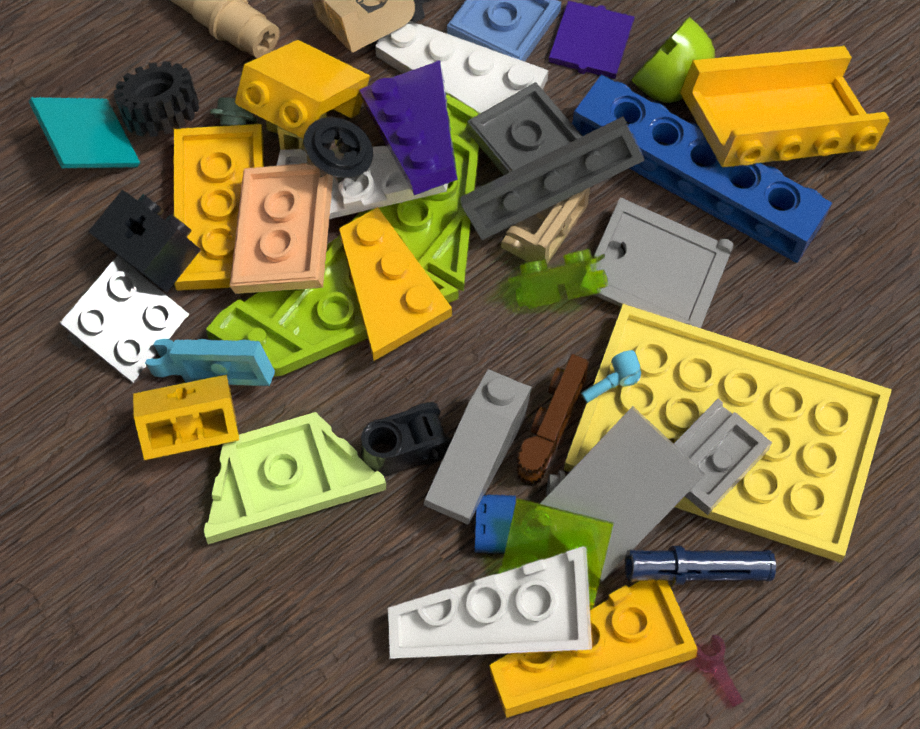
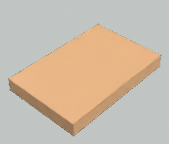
(281, 229)

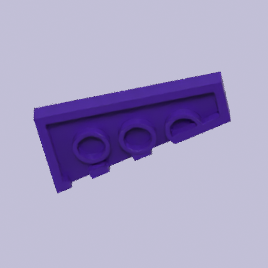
(415, 125)

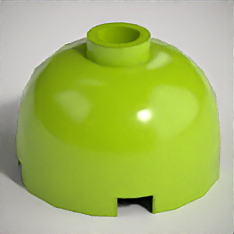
(667, 69)

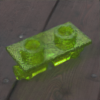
(541, 281)

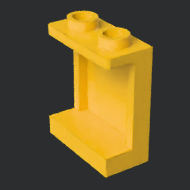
(299, 86)

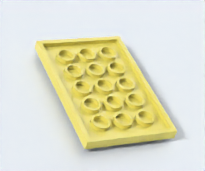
(815, 417)

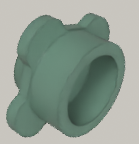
(231, 114)

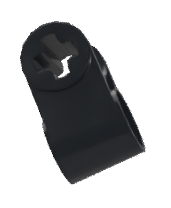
(414, 436)

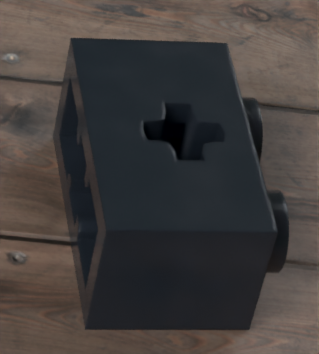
(145, 239)

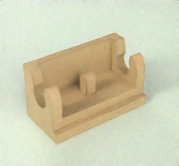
(544, 232)

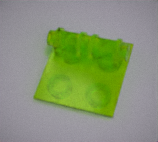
(547, 531)

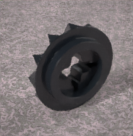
(350, 142)

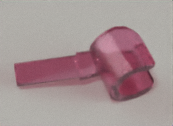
(716, 666)

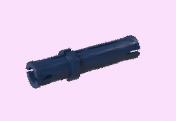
(686, 565)

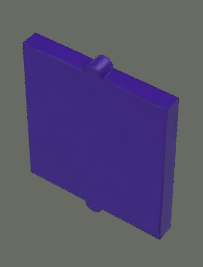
(591, 39)

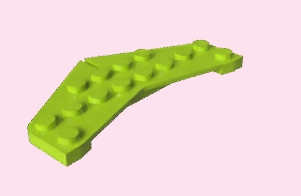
(317, 322)

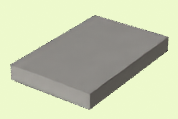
(629, 480)

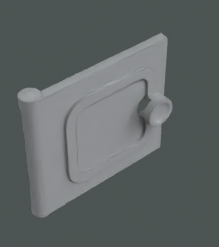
(664, 264)

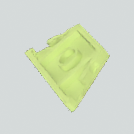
(285, 475)

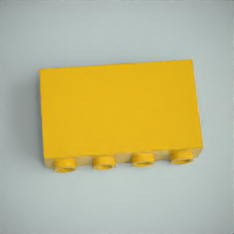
(779, 106)

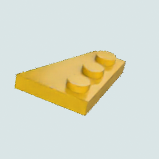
(390, 284)

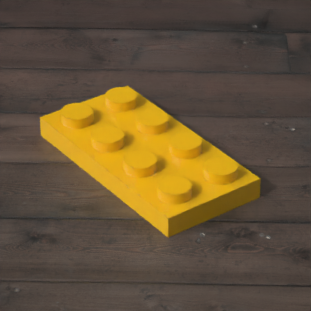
(208, 195)

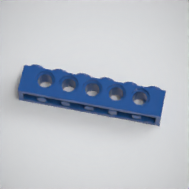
(710, 186)

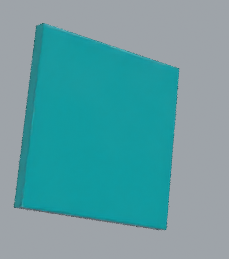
(84, 132)

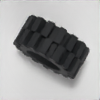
(156, 99)

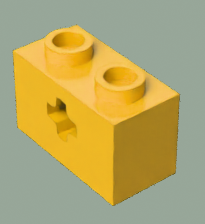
(185, 417)

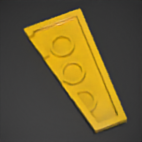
(630, 636)

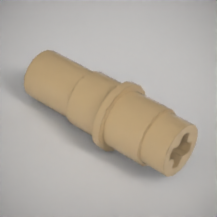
(234, 23)

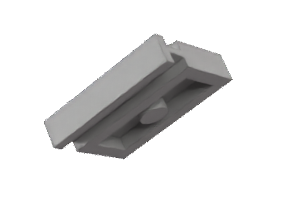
(724, 450)

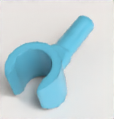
(626, 374)

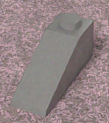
(478, 446)

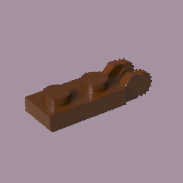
(551, 422)

